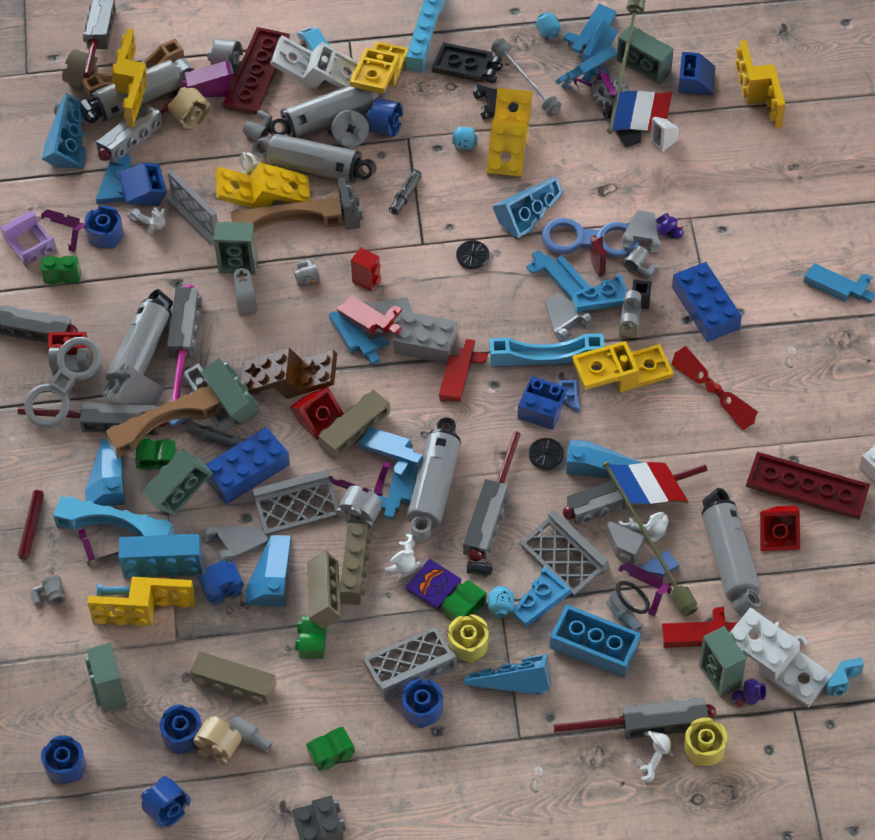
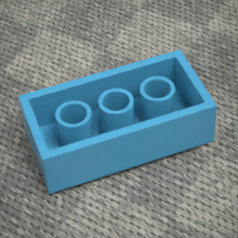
(161, 555)
(595, 640)

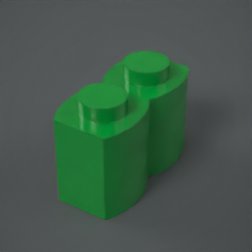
(60, 269)
(154, 454)
(465, 601)
(311, 639)
(330, 748)

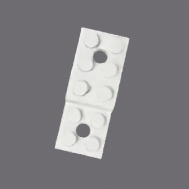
(314, 66)
(780, 657)

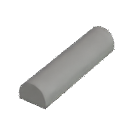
(197, 380)

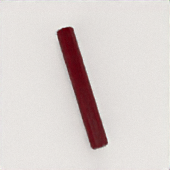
(30, 524)

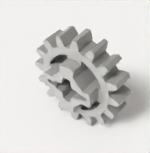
(600, 92)

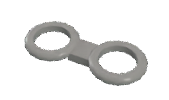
(63, 382)

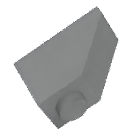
(625, 542)

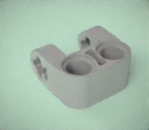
(244, 292)
(630, 314)
(74, 363)

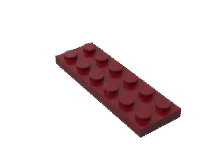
(254, 73)
(808, 485)

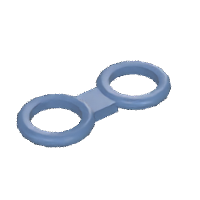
(583, 237)

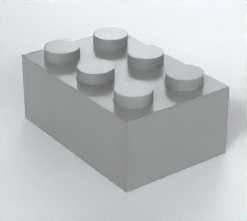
(425, 337)

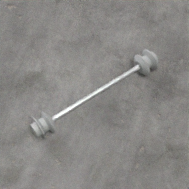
(551, 103)

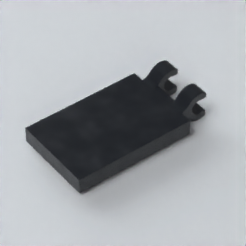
(467, 63)

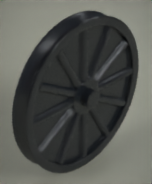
(472, 254)
(546, 453)

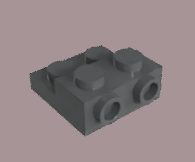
(349, 204)
(319, 820)

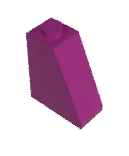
(209, 80)

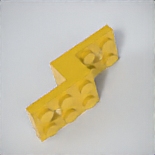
(379, 67)
(129, 77)
(760, 84)
(509, 132)
(262, 186)
(622, 366)
(141, 603)

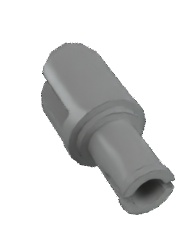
(622, 612)
(250, 734)

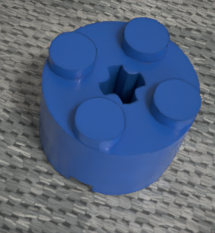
(385, 117)
(104, 227)
(221, 582)
(422, 702)
(179, 728)
(63, 760)
(165, 802)

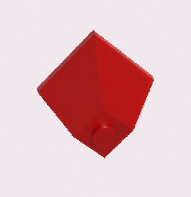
(317, 411)
(780, 528)

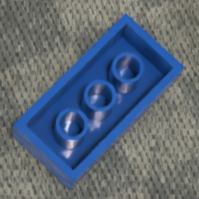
(706, 301)
(247, 465)

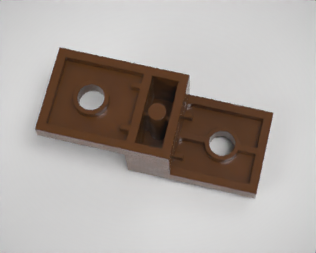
(289, 372)

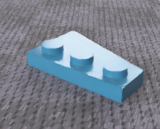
(111, 186)
(605, 295)
(542, 597)

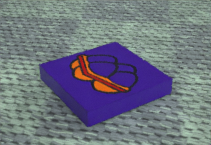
(433, 584)

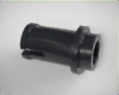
(479, 568)

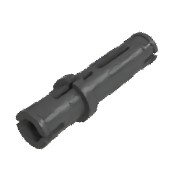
(402, 196)
(209, 433)

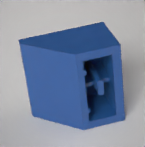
(696, 74)
(143, 184)
(542, 403)

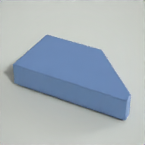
(571, 397)
(655, 567)

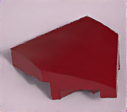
(598, 255)

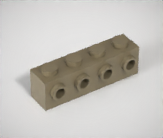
(354, 424)
(354, 563)
(323, 589)
(233, 678)

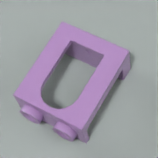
(22, 225)

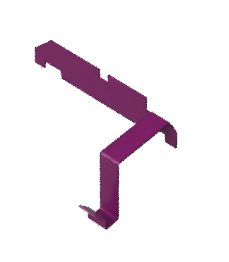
(606, 79)
(70, 221)
(344, 484)
(89, 552)
(650, 579)

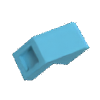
(312, 37)
(839, 682)

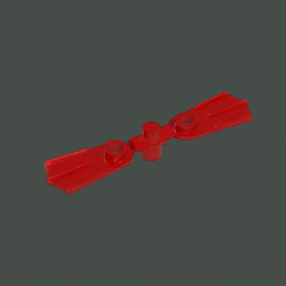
(738, 409)

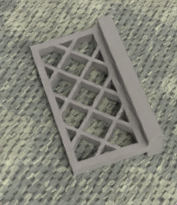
(192, 208)
(291, 487)
(579, 545)
(430, 670)

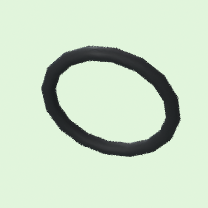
(626, 603)

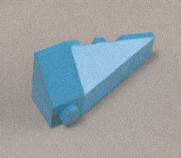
(64, 141)
(525, 208)
(587, 459)
(106, 478)
(270, 576)
(526, 677)

